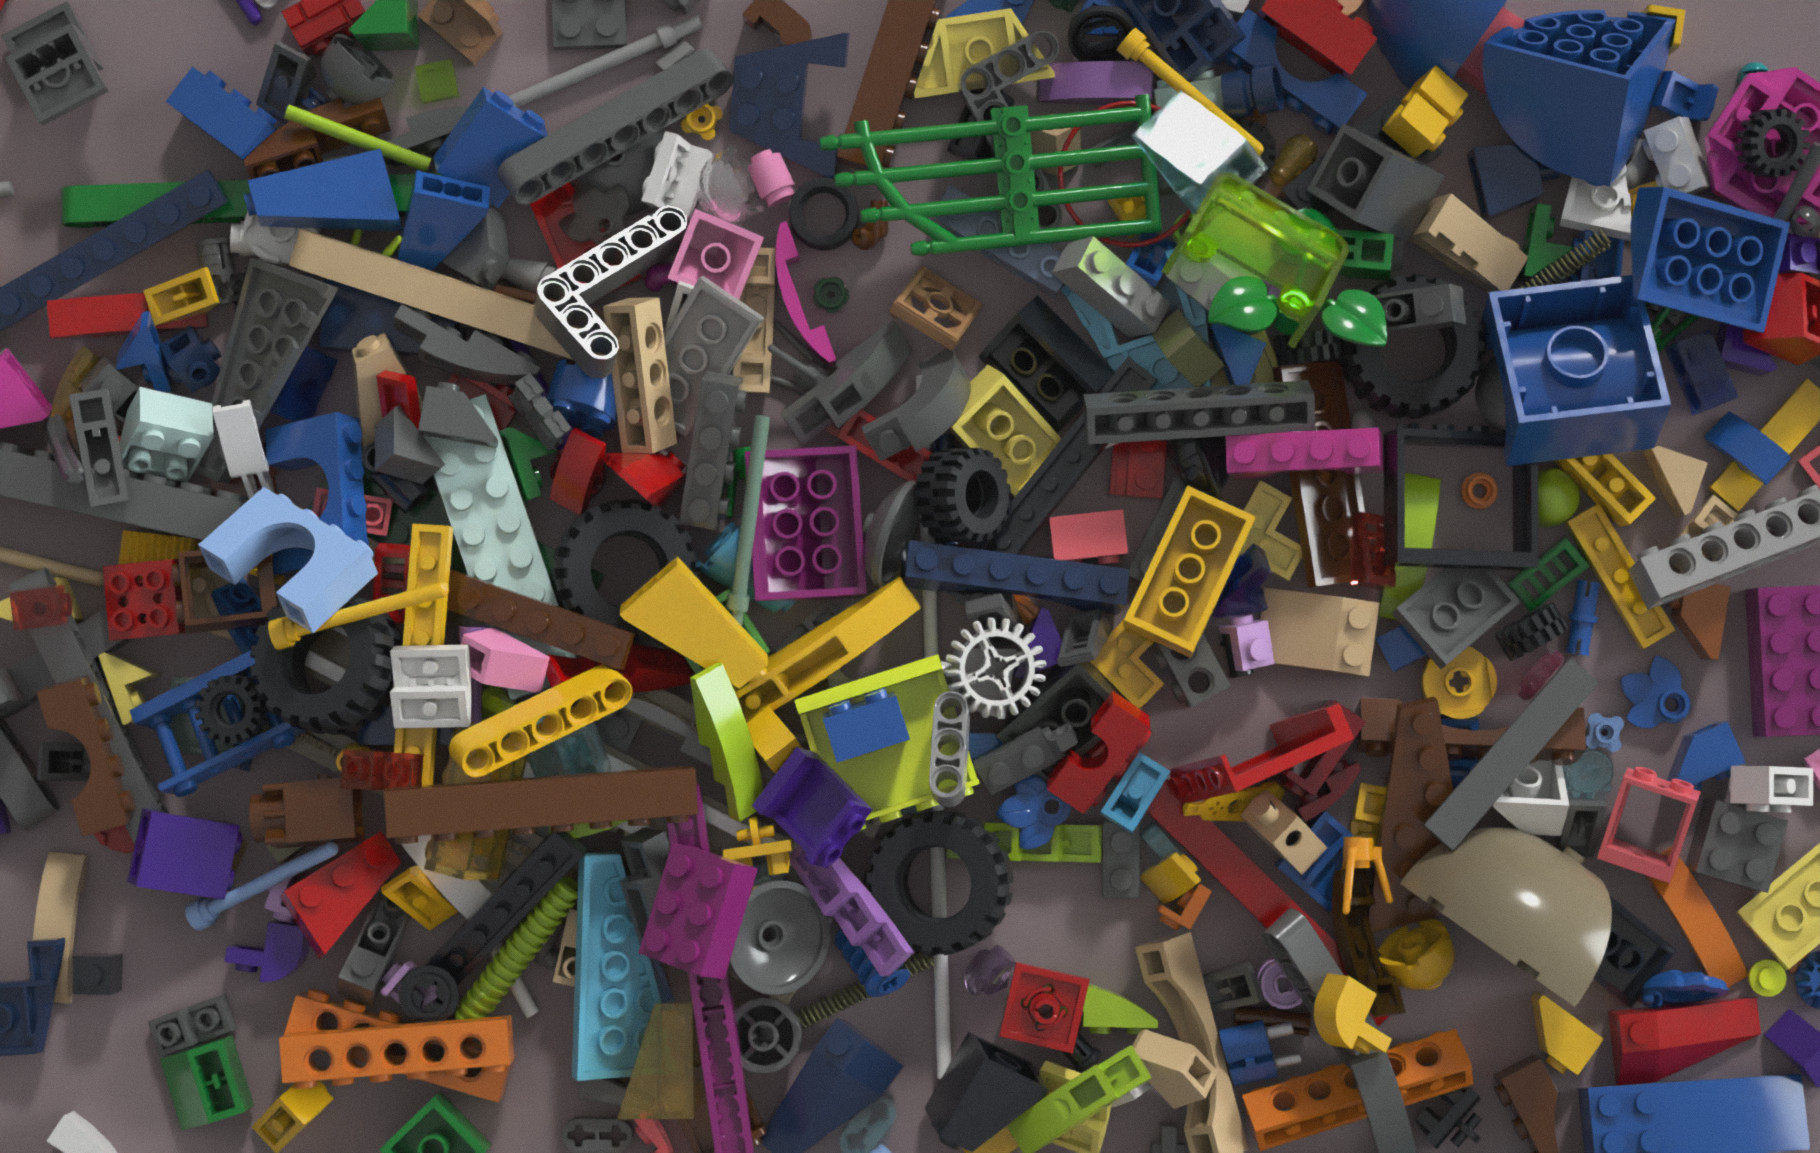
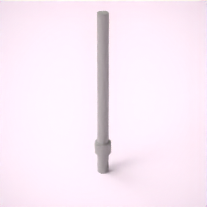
(665, 36)

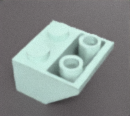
(165, 434)

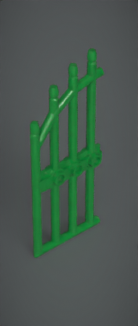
(1015, 178)

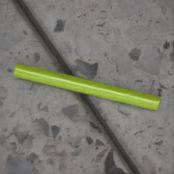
(357, 138)

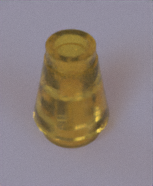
(1294, 158)

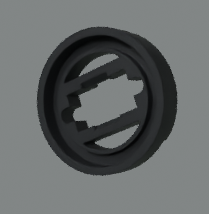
(1081, 24)

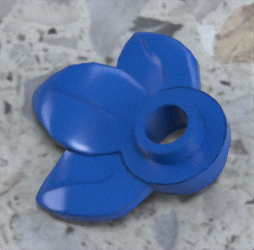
(1651, 691)
(1028, 812)

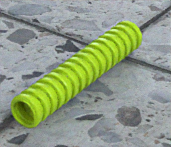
(518, 951)

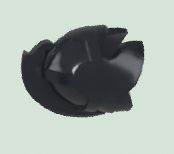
(1200, 463)

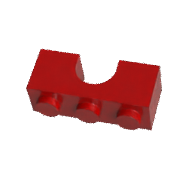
(1082, 779)

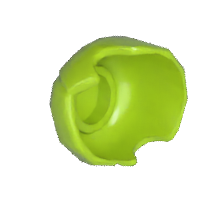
(1556, 497)

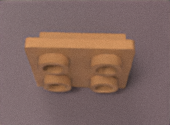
(464, 25)

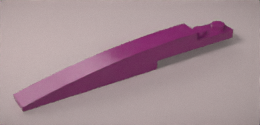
(717, 1028)

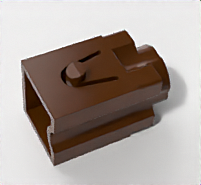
(307, 813)

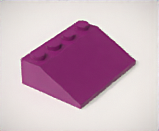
(809, 526)

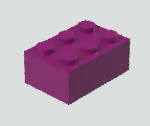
(698, 911)

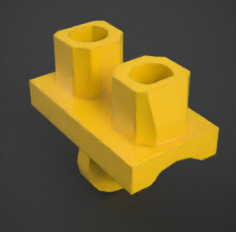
(776, 852)

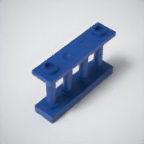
(181, 699)

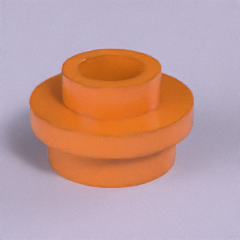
(1489, 487)

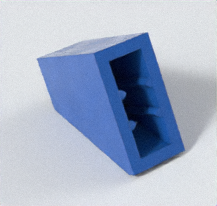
(439, 218)

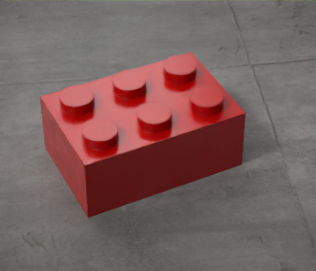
(1321, 32)

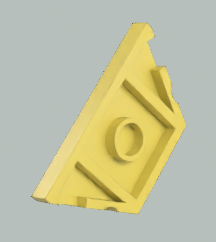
(964, 42)

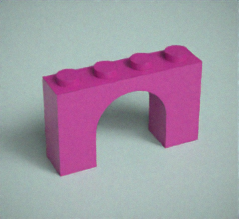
(1268, 453)

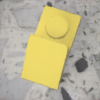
(121, 678)

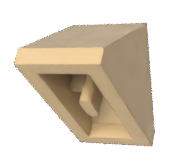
(1677, 477)

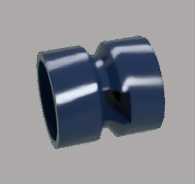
(1247, 92)

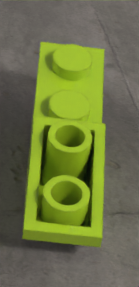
(1107, 1010)
(1079, 1100)

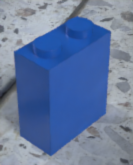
(485, 138)

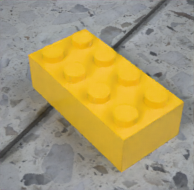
(1189, 571)

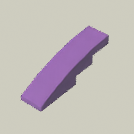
(855, 910)

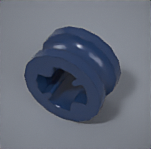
(313, 100)

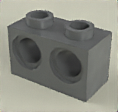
(1202, 661)

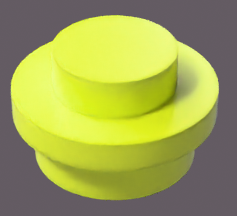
(1767, 977)

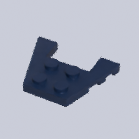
(771, 98)
(29, 1002)

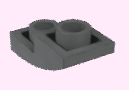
(192, 1025)

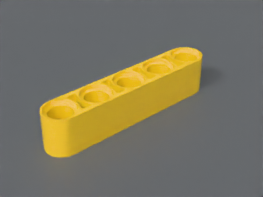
(523, 717)

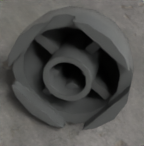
(352, 73)
(767, 1035)

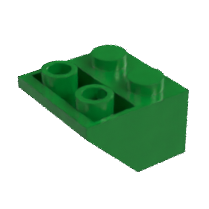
(207, 1083)

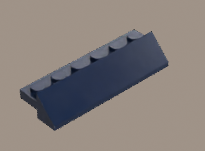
(1188, 32)

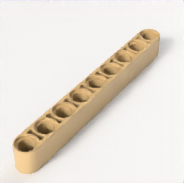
(422, 289)

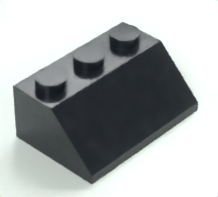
(1047, 363)

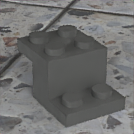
(54, 63)

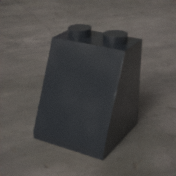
(982, 1093)

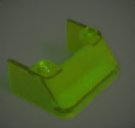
(1268, 242)

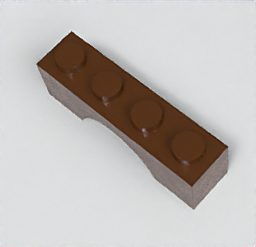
(75, 709)

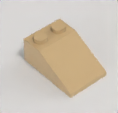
(1321, 631)

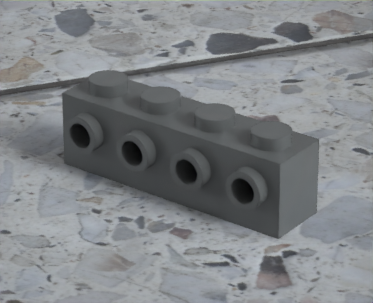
(711, 449)

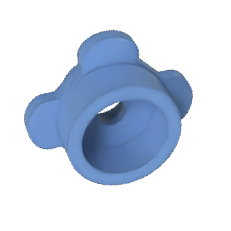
(1596, 739)

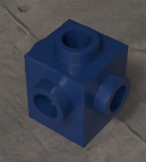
(191, 359)

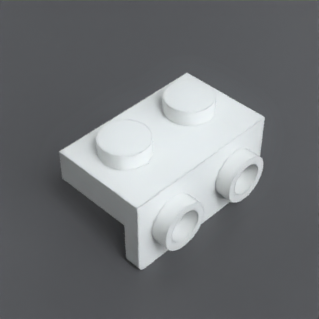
(675, 174)

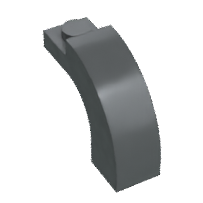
(928, 412)

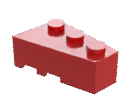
(339, 891)

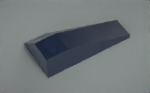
(833, 1086)

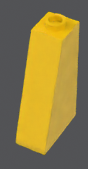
(694, 623)

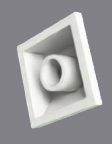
(1536, 800)

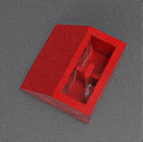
(1792, 321)

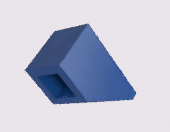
(1706, 755)

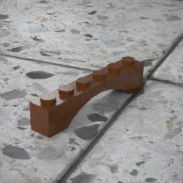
(1380, 713)
(1533, 1100)

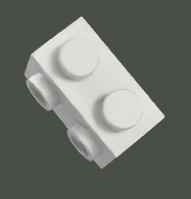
(1677, 156)
(1771, 787)

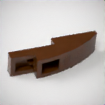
(301, 146)

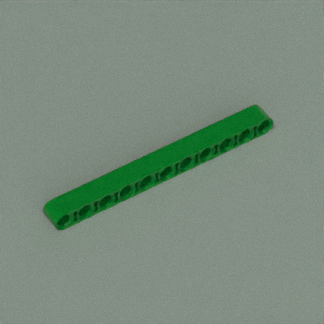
(104, 204)

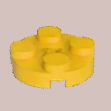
(1475, 694)

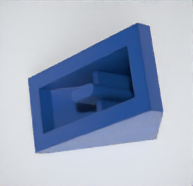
(1150, 259)
(1237, 352)

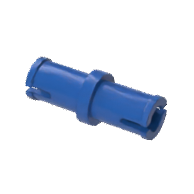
(1583, 617)

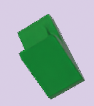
(1539, 252)
(520, 451)

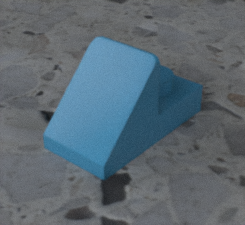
(1135, 792)

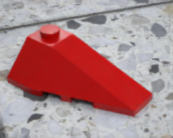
(649, 474)
(1668, 1039)

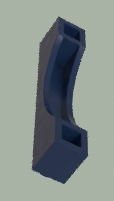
(969, 569)

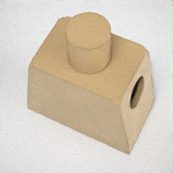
(1272, 824)

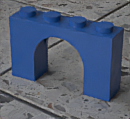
(336, 446)

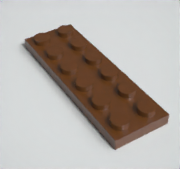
(1325, 497)

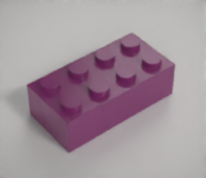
(1784, 659)

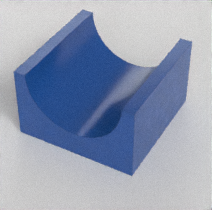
(1576, 370)

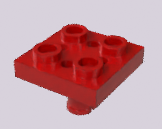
(153, 598)
(1059, 1030)

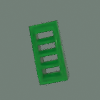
(1567, 576)

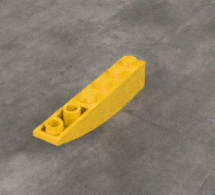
(827, 648)

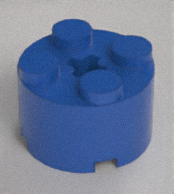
(583, 399)

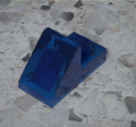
(1242, 588)

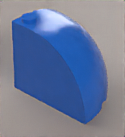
(1429, 33)
(1577, 87)

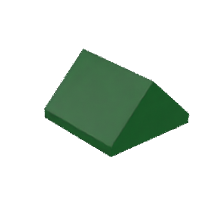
(388, 26)

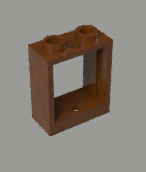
(185, 608)

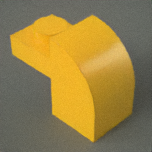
(1342, 1012)

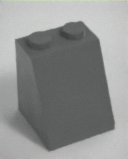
(1375, 183)

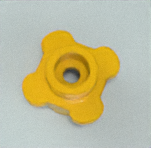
(705, 129)

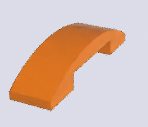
(1700, 924)

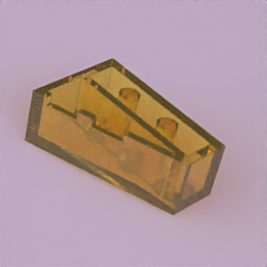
(665, 1068)

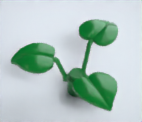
(1247, 307)

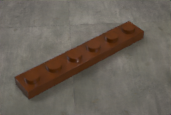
(539, 620)

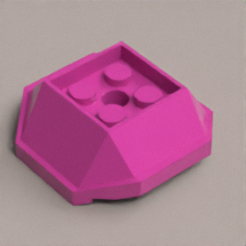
(1763, 91)

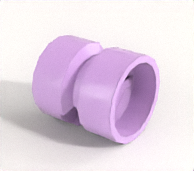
(1275, 985)

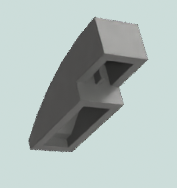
(646, 857)

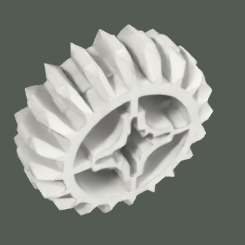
(1024, 655)

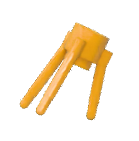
(1357, 854)

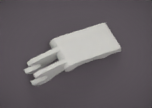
(242, 445)

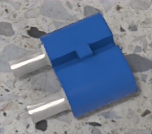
(1251, 1053)

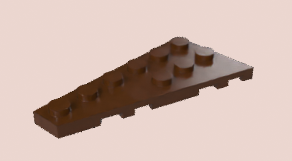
(1415, 788)

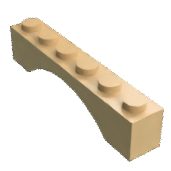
(1175, 977)

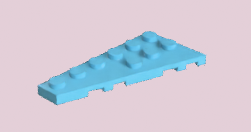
(612, 980)

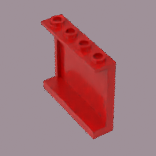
(1297, 741)

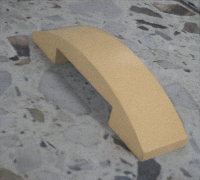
(759, 295)
(57, 910)

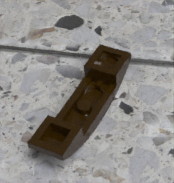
(1358, 944)

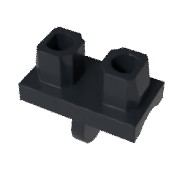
(1439, 1129)

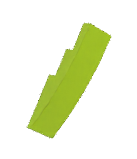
(726, 733)
(1067, 843)

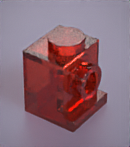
(23, 607)

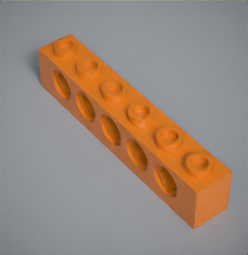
(307, 1017)
(299, 1048)
(1342, 1103)

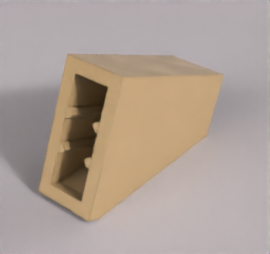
(369, 359)

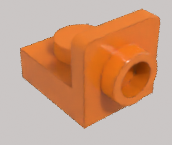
(1191, 905)

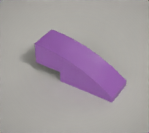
(1096, 82)

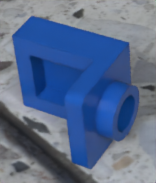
(1684, 97)

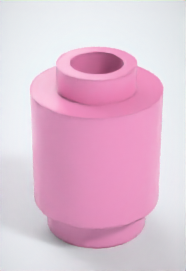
(771, 177)

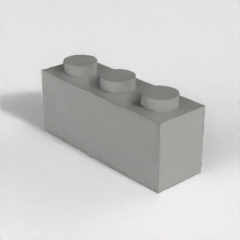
(1111, 287)

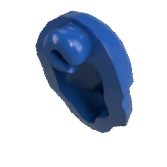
(1681, 988)

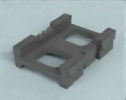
(539, 412)

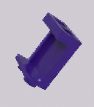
(813, 806)
(184, 854)

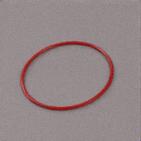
(1076, 218)

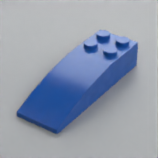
(1696, 1116)

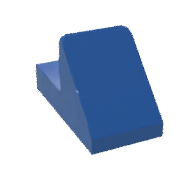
(144, 348)

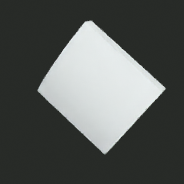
(431, 686)

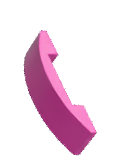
(786, 255)

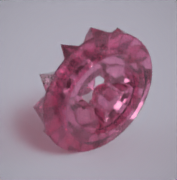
(1540, 674)

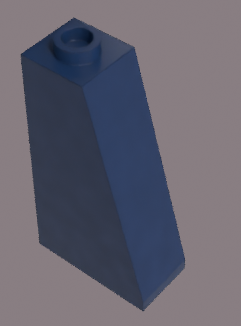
(361, 314)

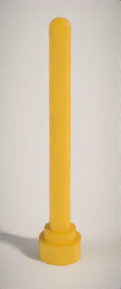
(1137, 48)
(286, 632)

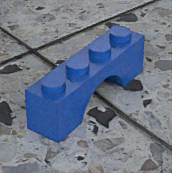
(1325, 101)

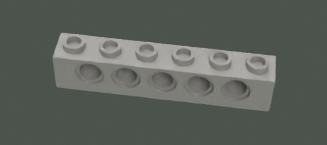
(1660, 584)

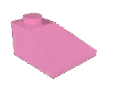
(717, 252)

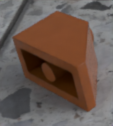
(1702, 619)

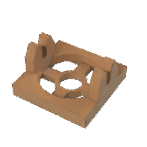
(948, 294)

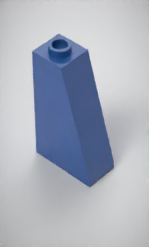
(327, 195)

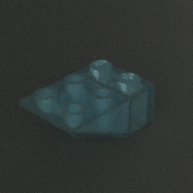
(1195, 147)

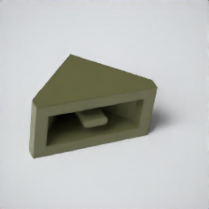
(1187, 349)

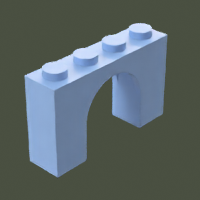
(274, 523)

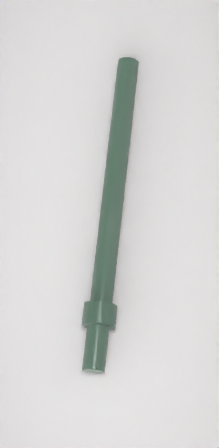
(738, 600)

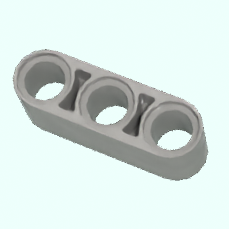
(944, 732)

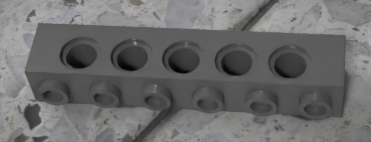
(1199, 412)

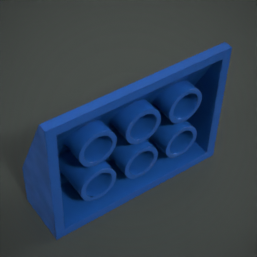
(1705, 257)

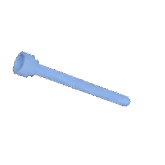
(204, 912)

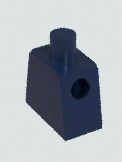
(1506, 178)

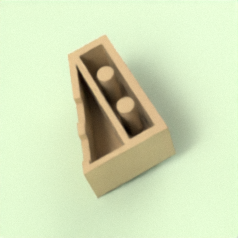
(1468, 244)

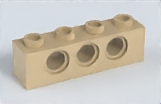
(641, 376)

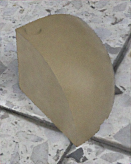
(1522, 903)

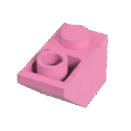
(505, 661)

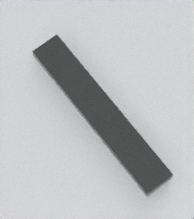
(1510, 754)

